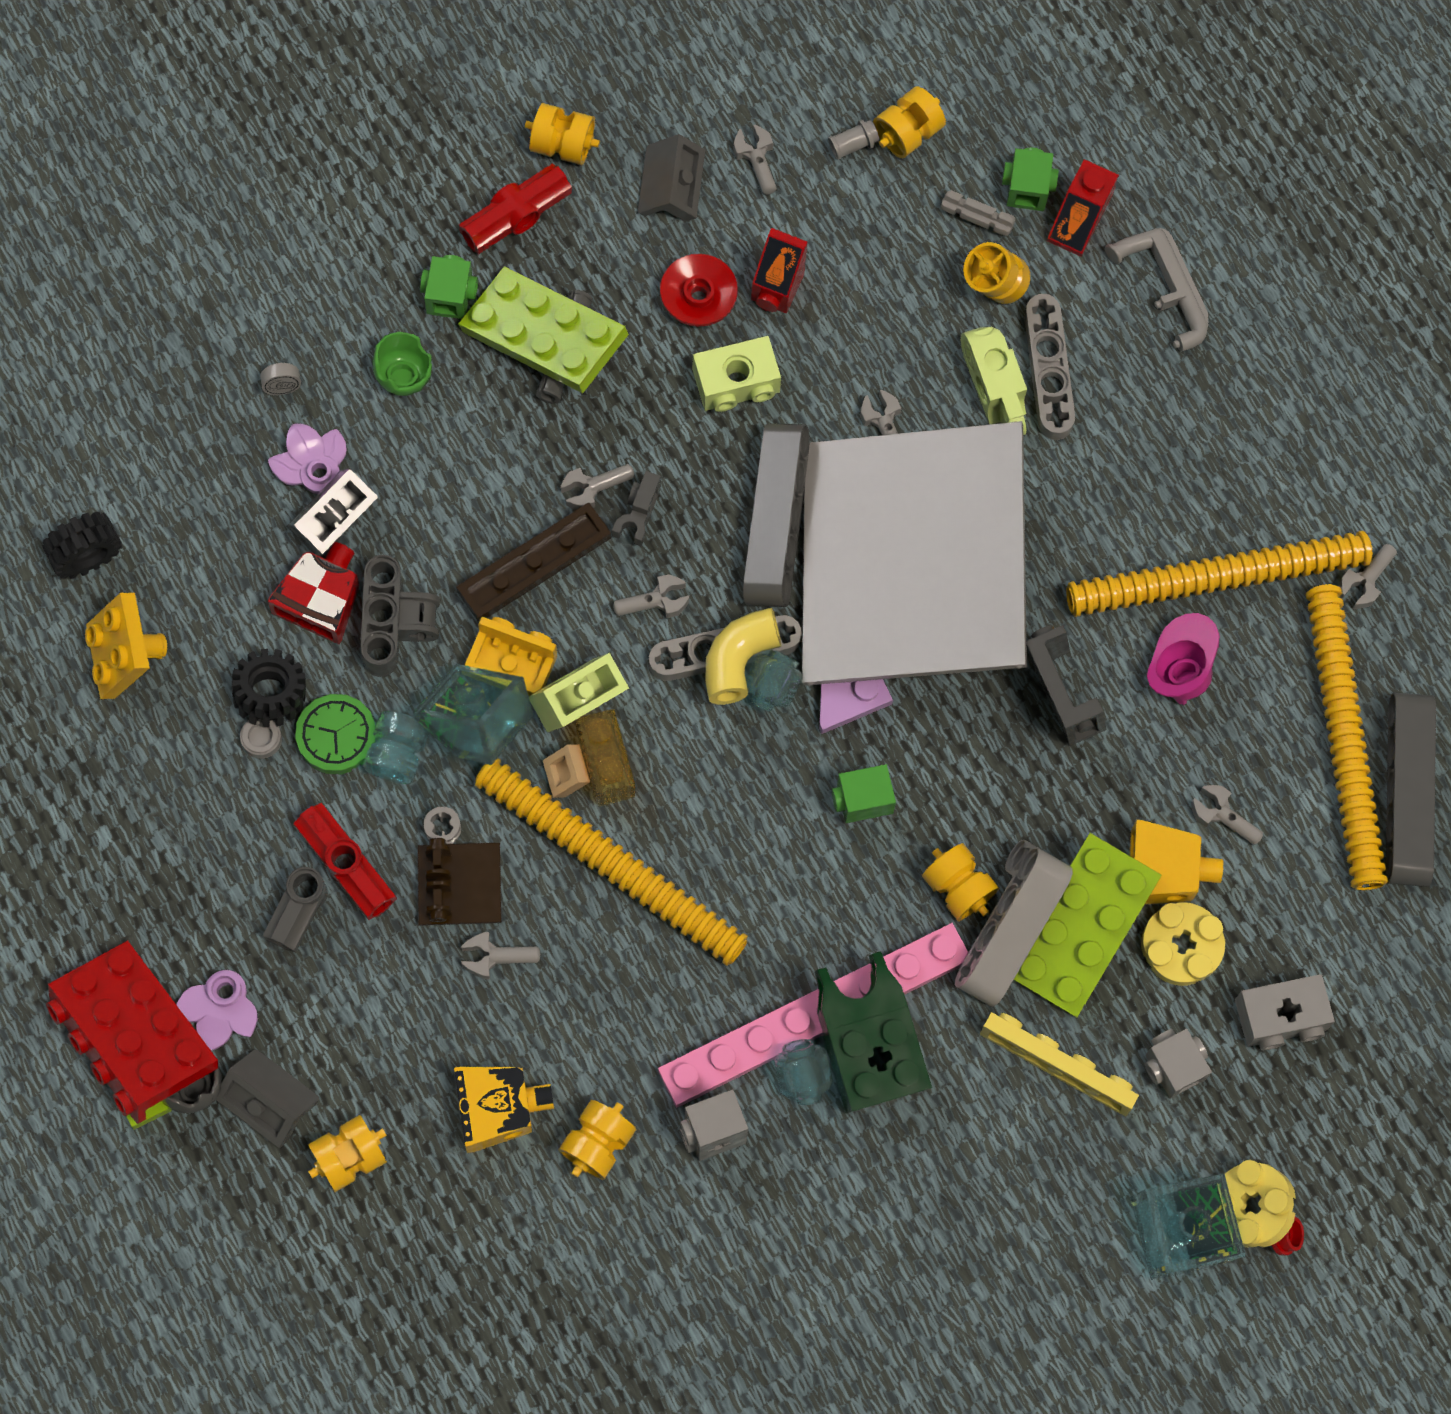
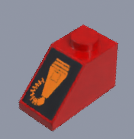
(1083, 207)
(779, 271)

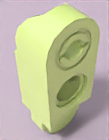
(995, 375)

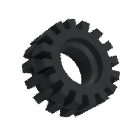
(82, 545)
(268, 707)

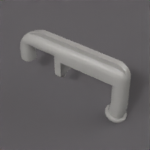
(1176, 276)

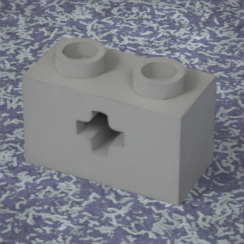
(1302, 996)
(714, 1126)

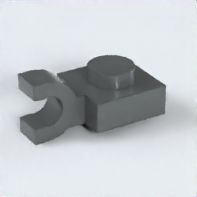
(643, 499)

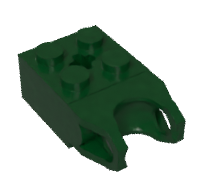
(868, 1023)

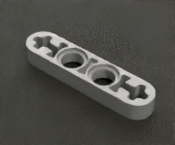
(1053, 366)
(674, 650)

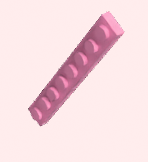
(764, 1037)

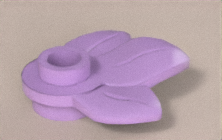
(306, 454)
(219, 1016)

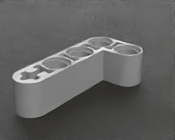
(1014, 923)

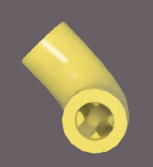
(733, 649)

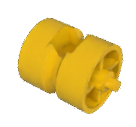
(913, 119)
(562, 134)
(996, 273)
(966, 889)
(593, 1145)
(347, 1153)

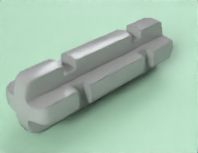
(978, 213)

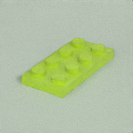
(543, 329)
(1087, 924)

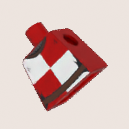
(318, 593)

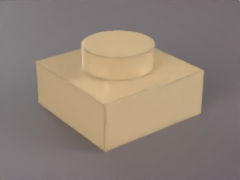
(566, 771)

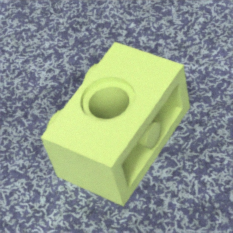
(751, 358)
(578, 692)

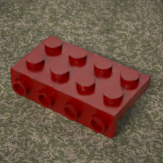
(129, 1030)

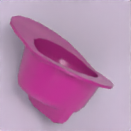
(1184, 658)

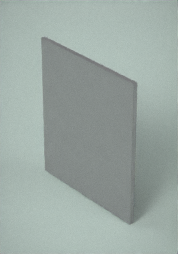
(914, 555)

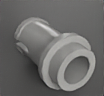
(854, 139)

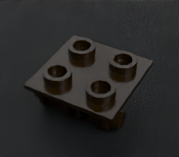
(459, 883)

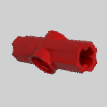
(515, 208)
(330, 842)

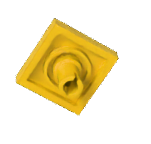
(120, 647)

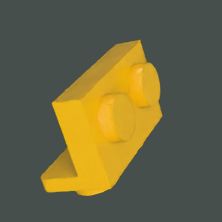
(513, 652)

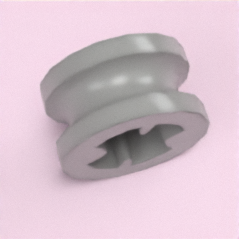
(442, 812)

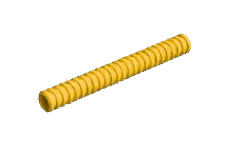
(1219, 573)
(1346, 737)
(611, 861)

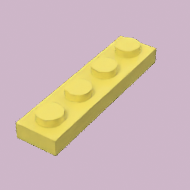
(1074, 1070)

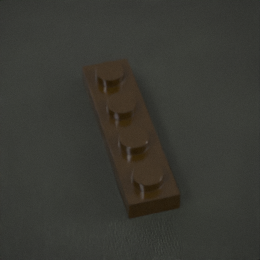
(534, 562)

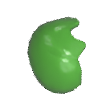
(401, 364)

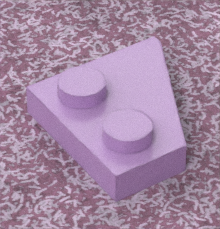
(851, 701)

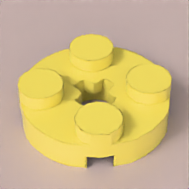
(1162, 953)
(1276, 1203)

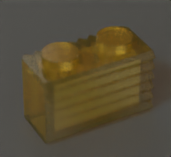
(605, 757)

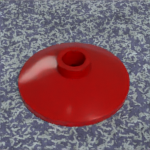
(701, 274)

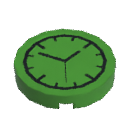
(335, 733)

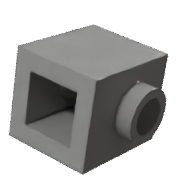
(1177, 1061)

